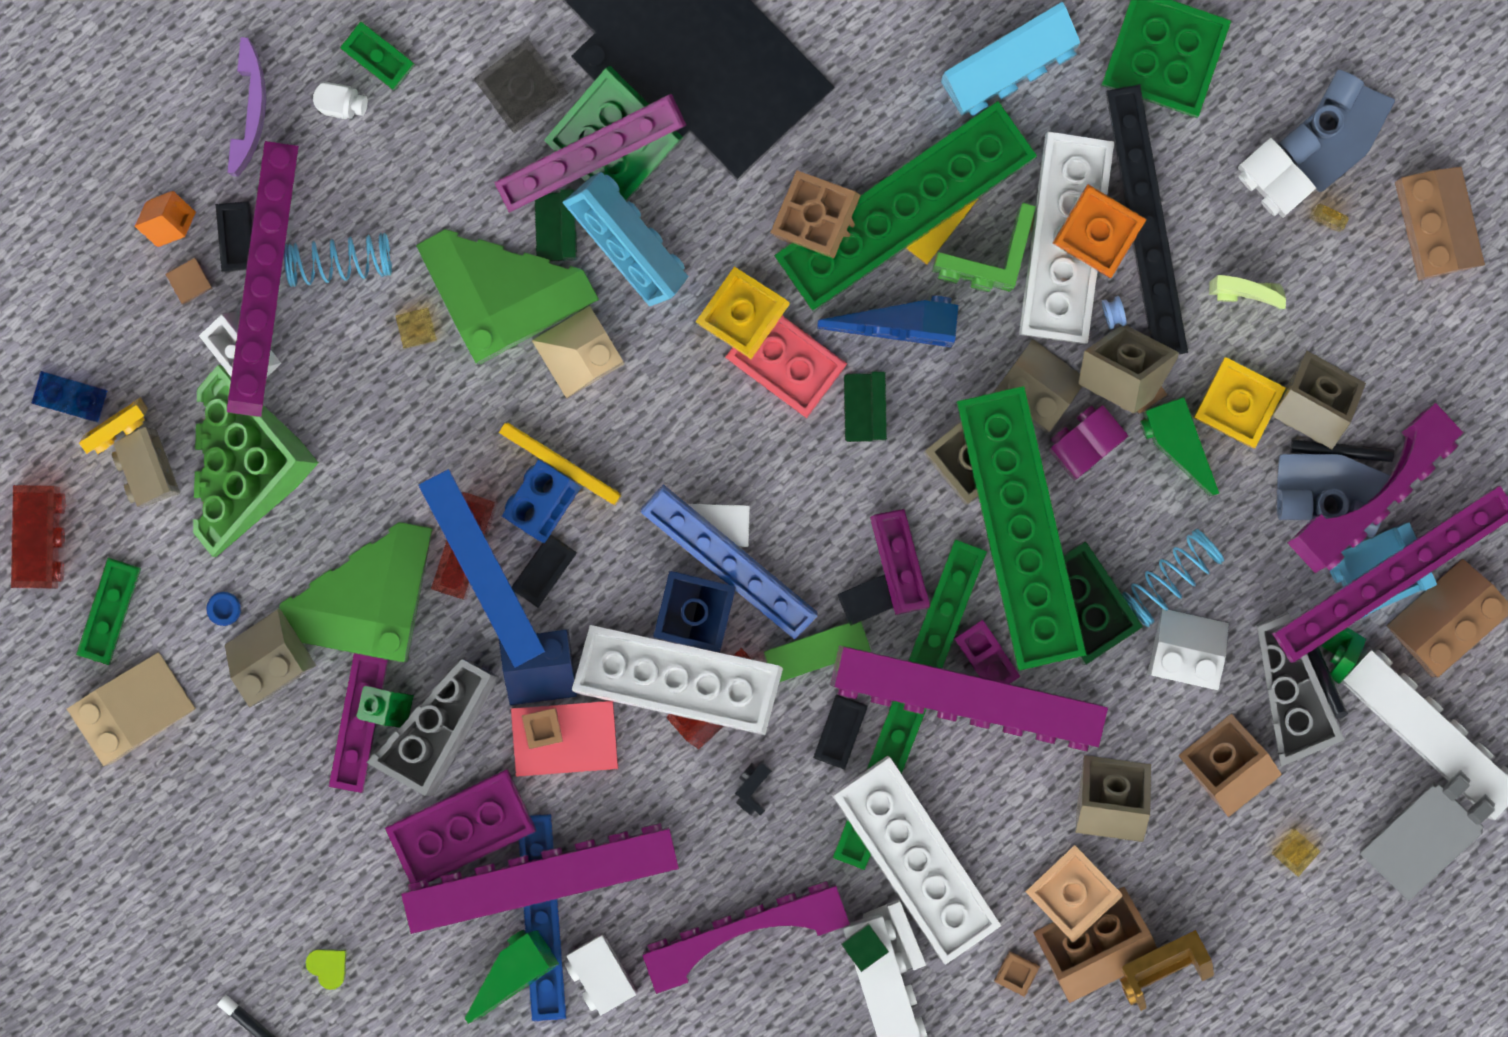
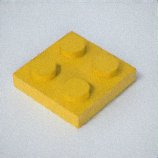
(742, 312)
(1239, 402)
(104, 434)

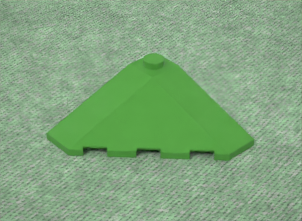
(501, 294)
(246, 465)
(367, 601)

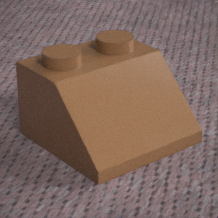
(1230, 765)

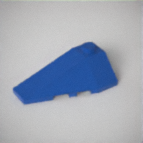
(916, 322)

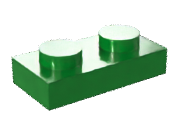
(377, 56)

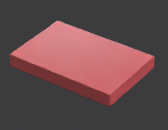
(791, 366)
(586, 744)

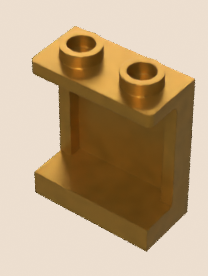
(1164, 962)

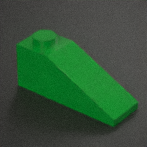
(1178, 439)
(514, 969)

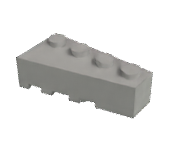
(1296, 699)
(436, 729)

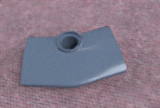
(1358, 120)
(1310, 478)

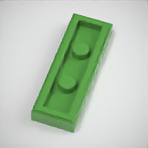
(816, 650)

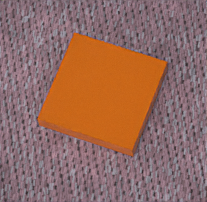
(1099, 231)

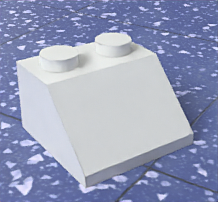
(1189, 649)

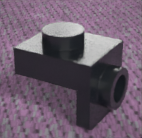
(752, 779)

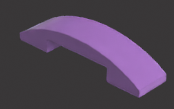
(243, 150)

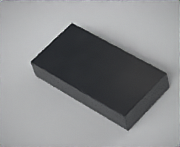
(234, 234)
(543, 571)
(840, 731)

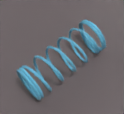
(293, 255)
(1143, 614)

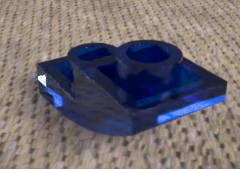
(69, 396)

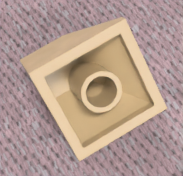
(578, 352)

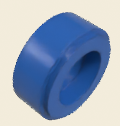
(223, 608)

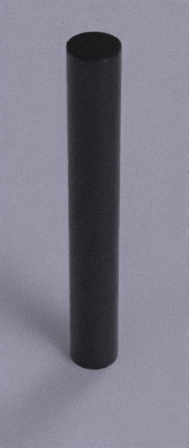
(1349, 451)
(1327, 683)

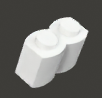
(1275, 178)

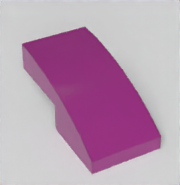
(986, 654)

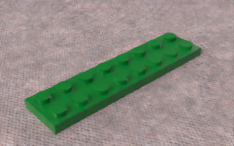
(912, 204)
(1021, 528)

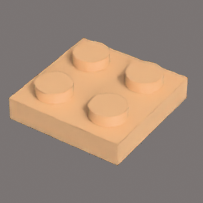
(1074, 893)

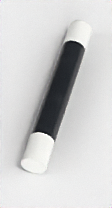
(243, 1018)

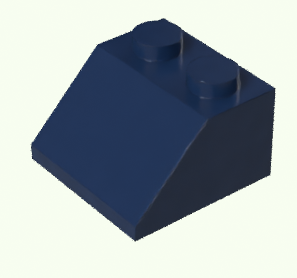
(694, 611)
(543, 677)

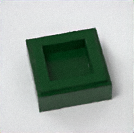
(864, 947)

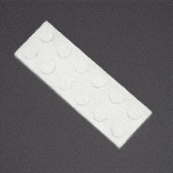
(1057, 284)
(677, 679)
(916, 860)

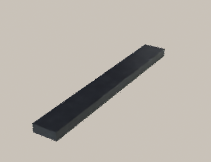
(1143, 198)

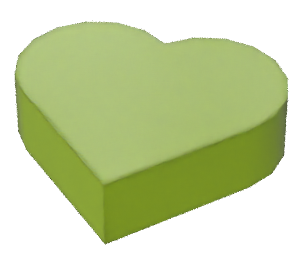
(328, 966)

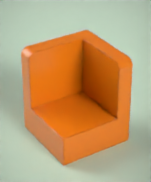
(165, 219)

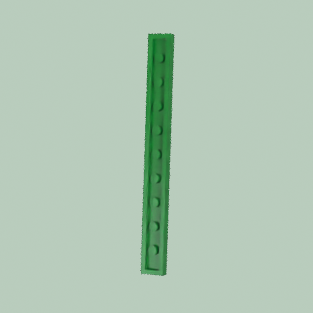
(931, 650)

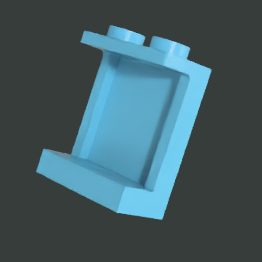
(1374, 551)

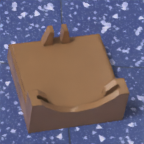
(815, 214)

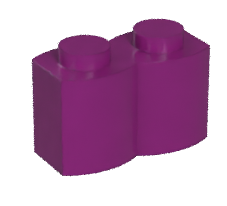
(1087, 442)

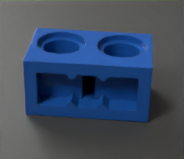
(548, 505)

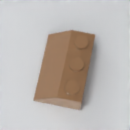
(1439, 222)
(1449, 618)
(1099, 952)

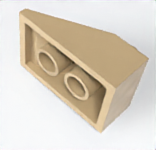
(131, 709)

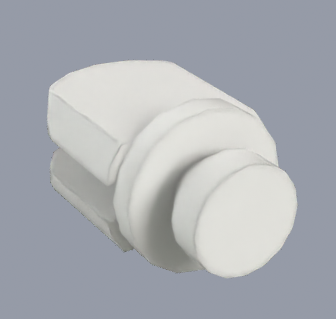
(339, 100)

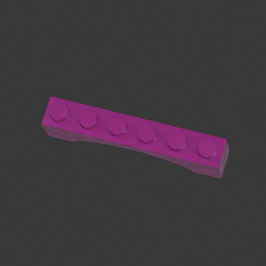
(1426, 439)
(672, 961)

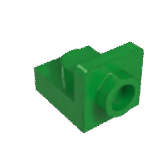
(1346, 650)
(384, 706)

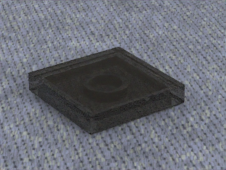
(521, 86)

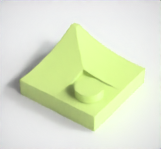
(1229, 288)

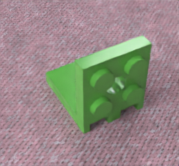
(985, 276)

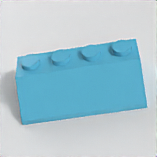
(1010, 60)
(626, 239)

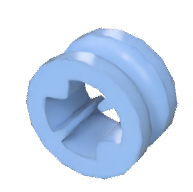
(1114, 312)

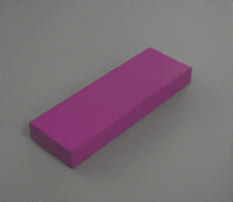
(900, 562)

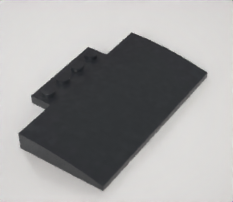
(719, 59)

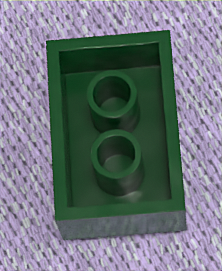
(1100, 607)

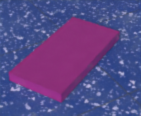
(461, 828)

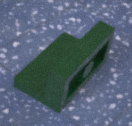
(555, 228)
(865, 407)

